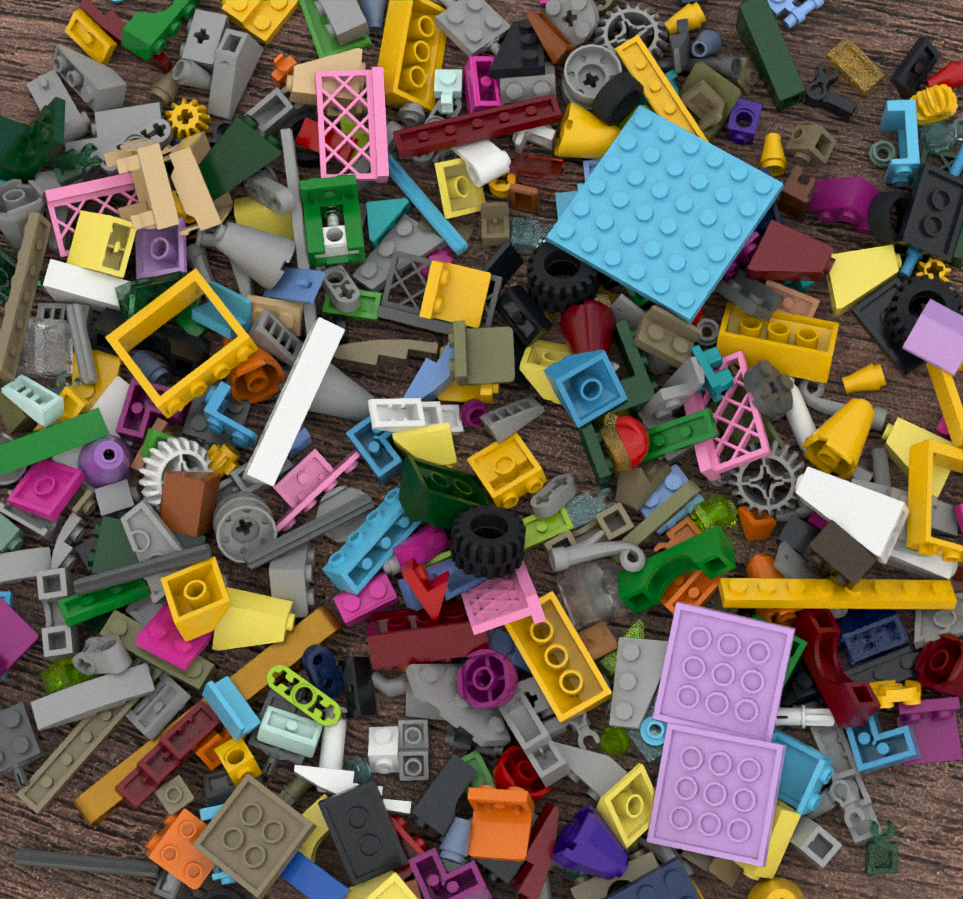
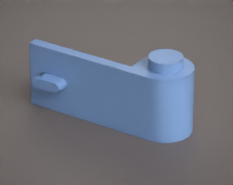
(297, 285)

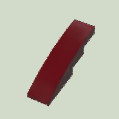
(114, 27)
(168, 755)
(539, 854)

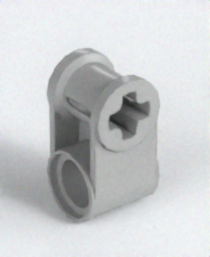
(102, 656)

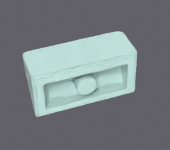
(289, 731)

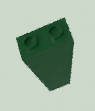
(769, 53)
(238, 155)
(114, 547)

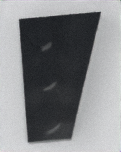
(519, 54)

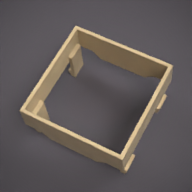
(151, 183)
(191, 184)

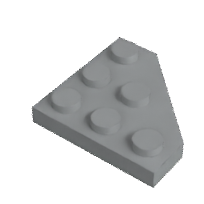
(439, 687)

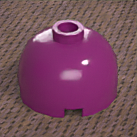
(487, 679)

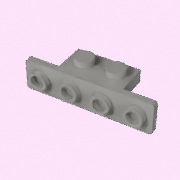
(675, 390)

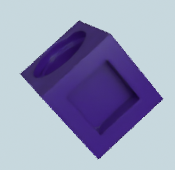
(746, 111)

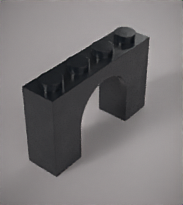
(438, 806)

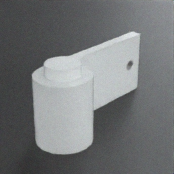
(483, 161)

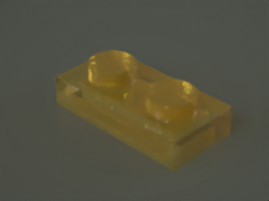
(855, 66)

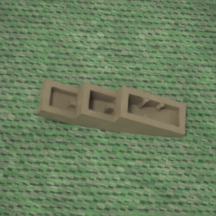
(370, 354)

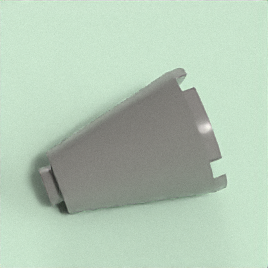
(255, 251)
(341, 396)

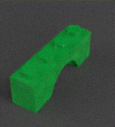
(149, 32)
(706, 552)

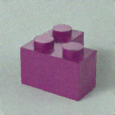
(844, 200)
(141, 413)
(437, 883)

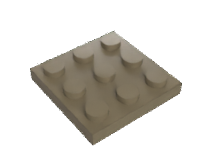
(254, 836)

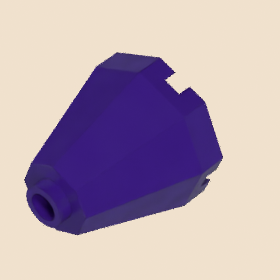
(590, 846)

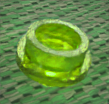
(615, 740)

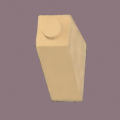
(303, 79)

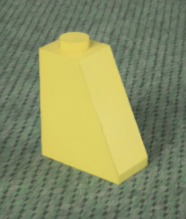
(859, 275)
(898, 442)
(253, 621)
(783, 828)

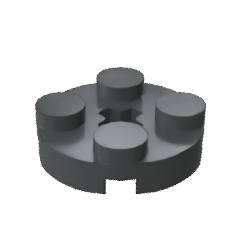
(769, 388)

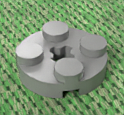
(586, 21)
(335, 498)

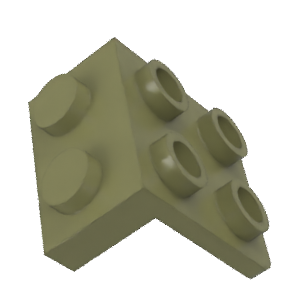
(721, 86)
(481, 355)

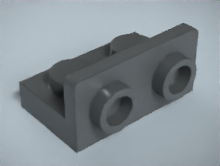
(750, 295)

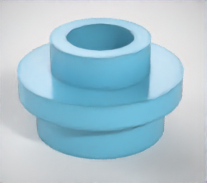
(648, 737)

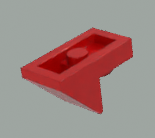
(427, 591)

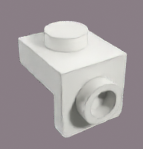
(543, 136)
(383, 749)

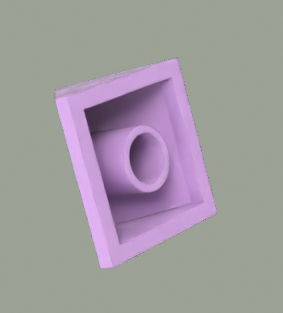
(160, 251)
(938, 337)

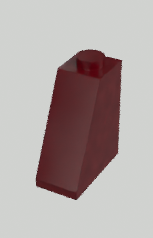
(789, 256)

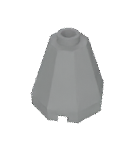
(15, 205)

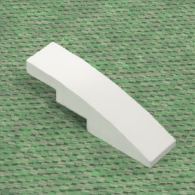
(411, 413)
(337, 780)

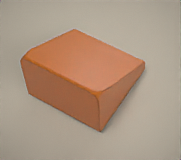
(756, 526)

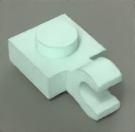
(447, 86)

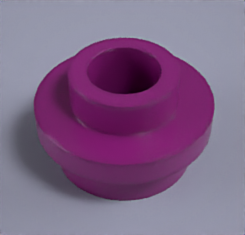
(469, 419)

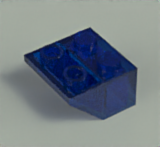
(870, 634)

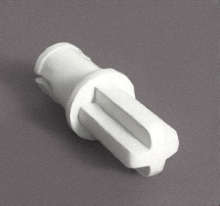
(805, 717)

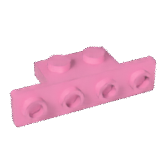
(307, 481)

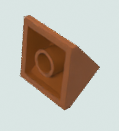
(189, 501)

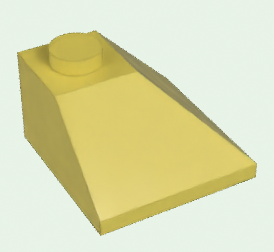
(536, 359)
(428, 443)

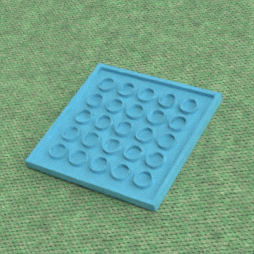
(665, 213)

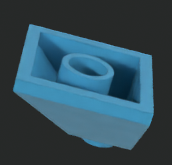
(585, 385)

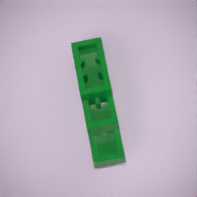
(52, 440)

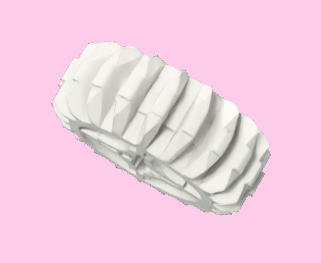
(169, 458)

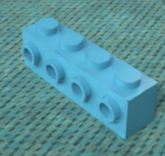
(370, 545)

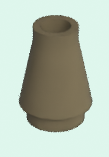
(164, 90)

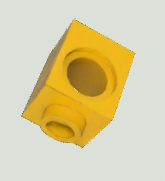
(237, 760)

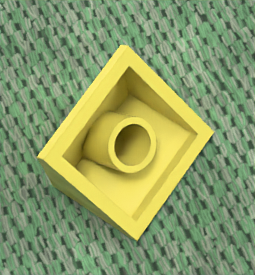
(457, 190)
(254, 215)
(628, 805)

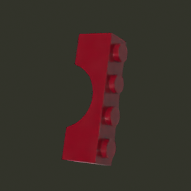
(848, 700)

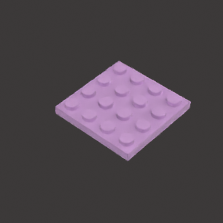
(723, 672)
(716, 794)

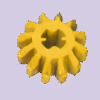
(935, 104)
(194, 113)

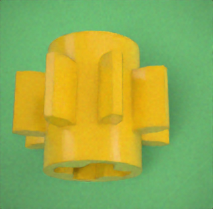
(936, 267)
(223, 458)

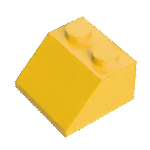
(197, 598)

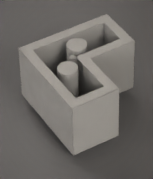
(291, 578)

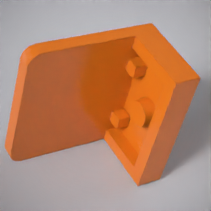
(500, 823)
(174, 849)

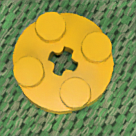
(890, 691)

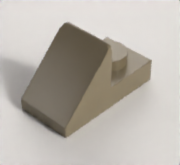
(640, 483)
(719, 868)

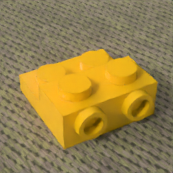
(259, 17)
(507, 471)

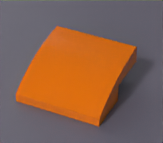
(690, 588)

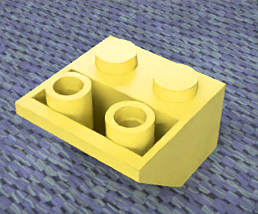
(102, 244)

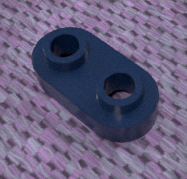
(322, 669)

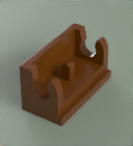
(796, 197)

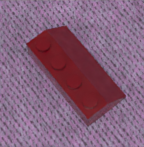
(413, 637)

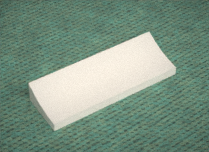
(293, 403)

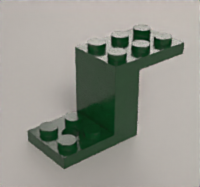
(30, 147)
(638, 391)

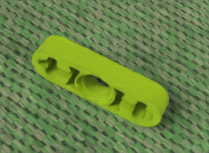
(327, 702)

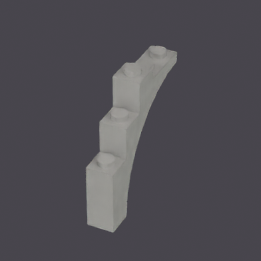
(107, 129)

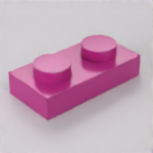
(422, 545)

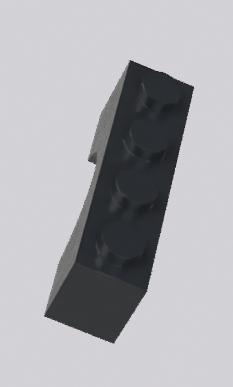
(178, 348)

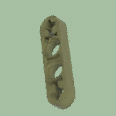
(661, 516)

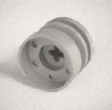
(588, 65)
(238, 540)

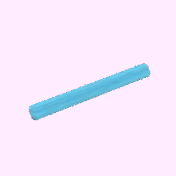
(426, 207)

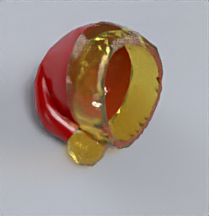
(625, 440)

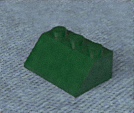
(437, 492)

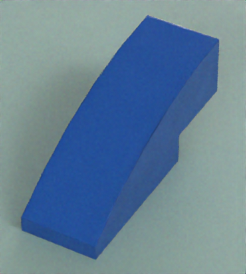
(313, 879)

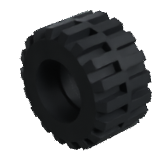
(918, 292)
(559, 293)
(488, 541)

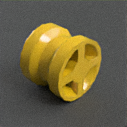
(500, 188)

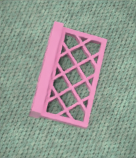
(376, 123)
(83, 192)
(707, 451)
(522, 604)

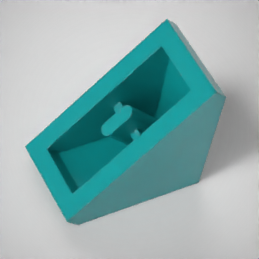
(384, 216)

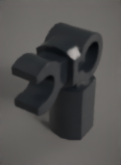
(818, 95)

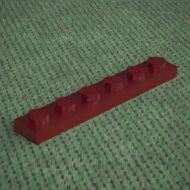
(477, 126)

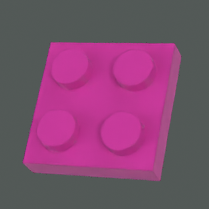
(46, 489)
(165, 641)

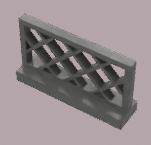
(409, 314)

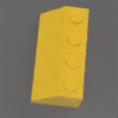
(411, 52)
(788, 342)
(559, 661)

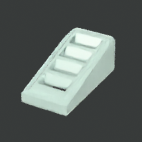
(45, 413)

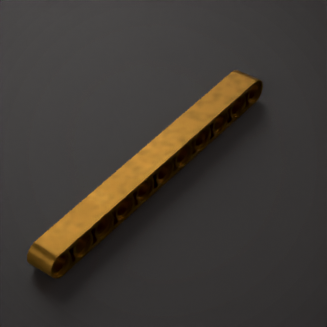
(251, 682)

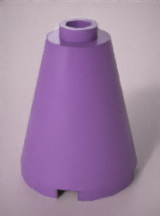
(103, 472)

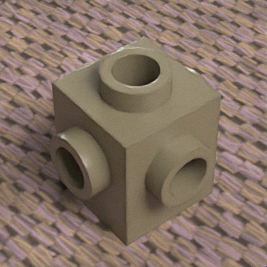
(811, 144)

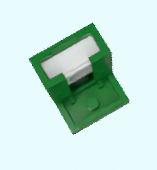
(327, 201)

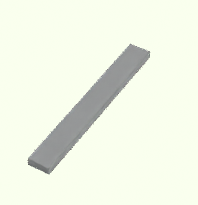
(297, 215)

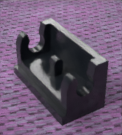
(358, 687)

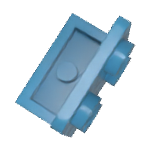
(217, 402)

